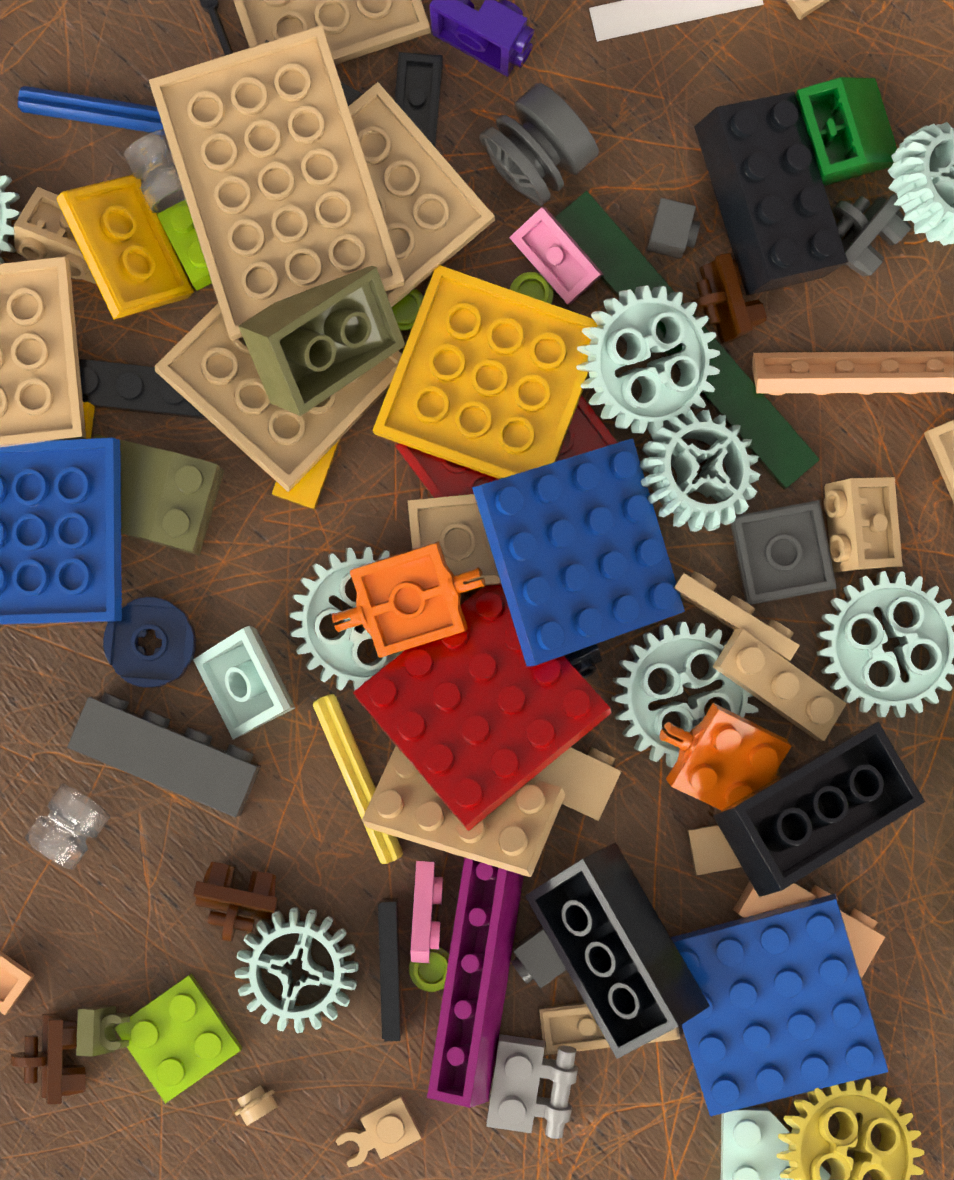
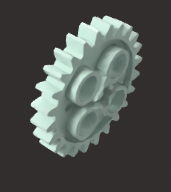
(636, 322)
(339, 653)
(674, 657)
(852, 660)

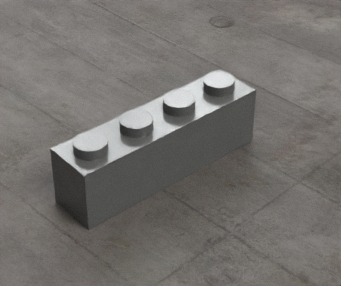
(164, 755)

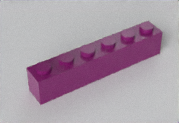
(475, 985)

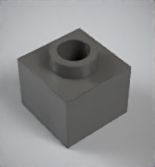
(673, 228)
(537, 958)

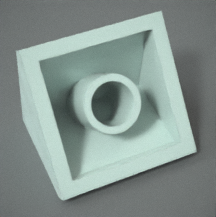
(243, 682)

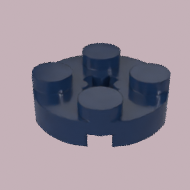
(167, 662)

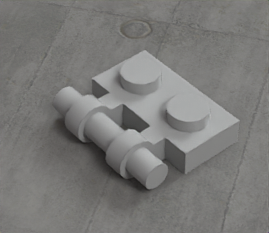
(516, 1085)

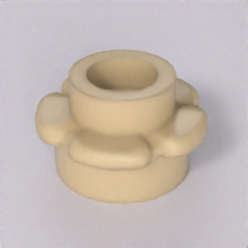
(256, 1104)

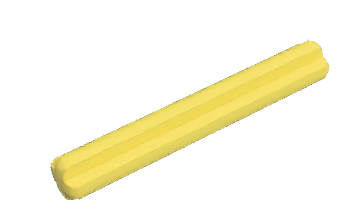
(354, 771)

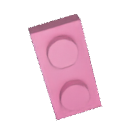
(556, 255)
(426, 893)

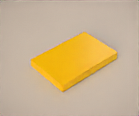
(124, 246)

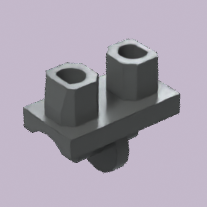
(880, 219)

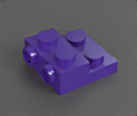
(492, 35)

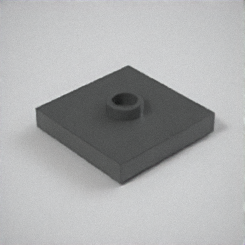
(783, 552)

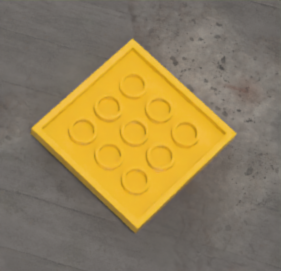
(486, 377)

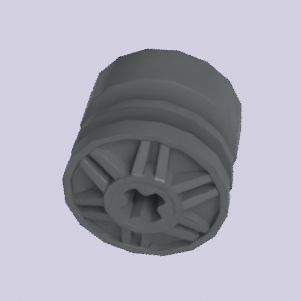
(547, 137)

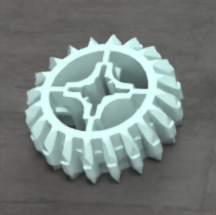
(926, 181)
(727, 489)
(318, 974)

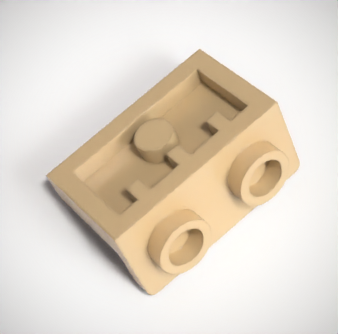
(45, 234)
(863, 524)

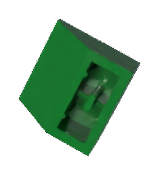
(847, 127)

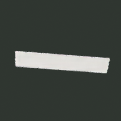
(642, 15)

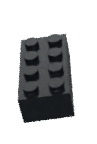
(770, 193)
(818, 809)
(617, 950)

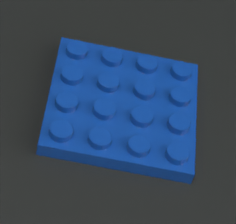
(60, 532)
(578, 551)
(781, 1007)

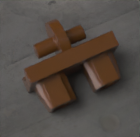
(724, 301)
(217, 894)
(55, 1078)

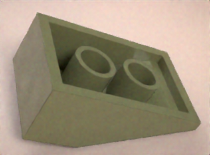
(322, 339)
(166, 496)

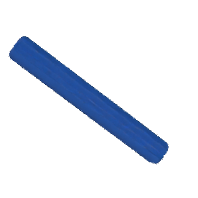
(89, 109)

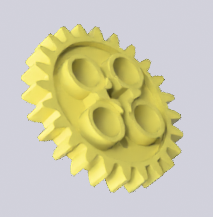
(813, 1144)

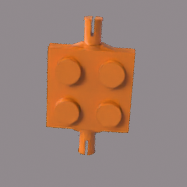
(408, 599)
(724, 757)

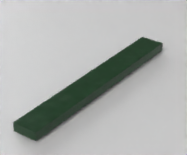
(625, 268)

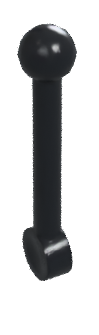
(211, 7)

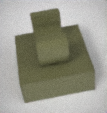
(97, 1030)

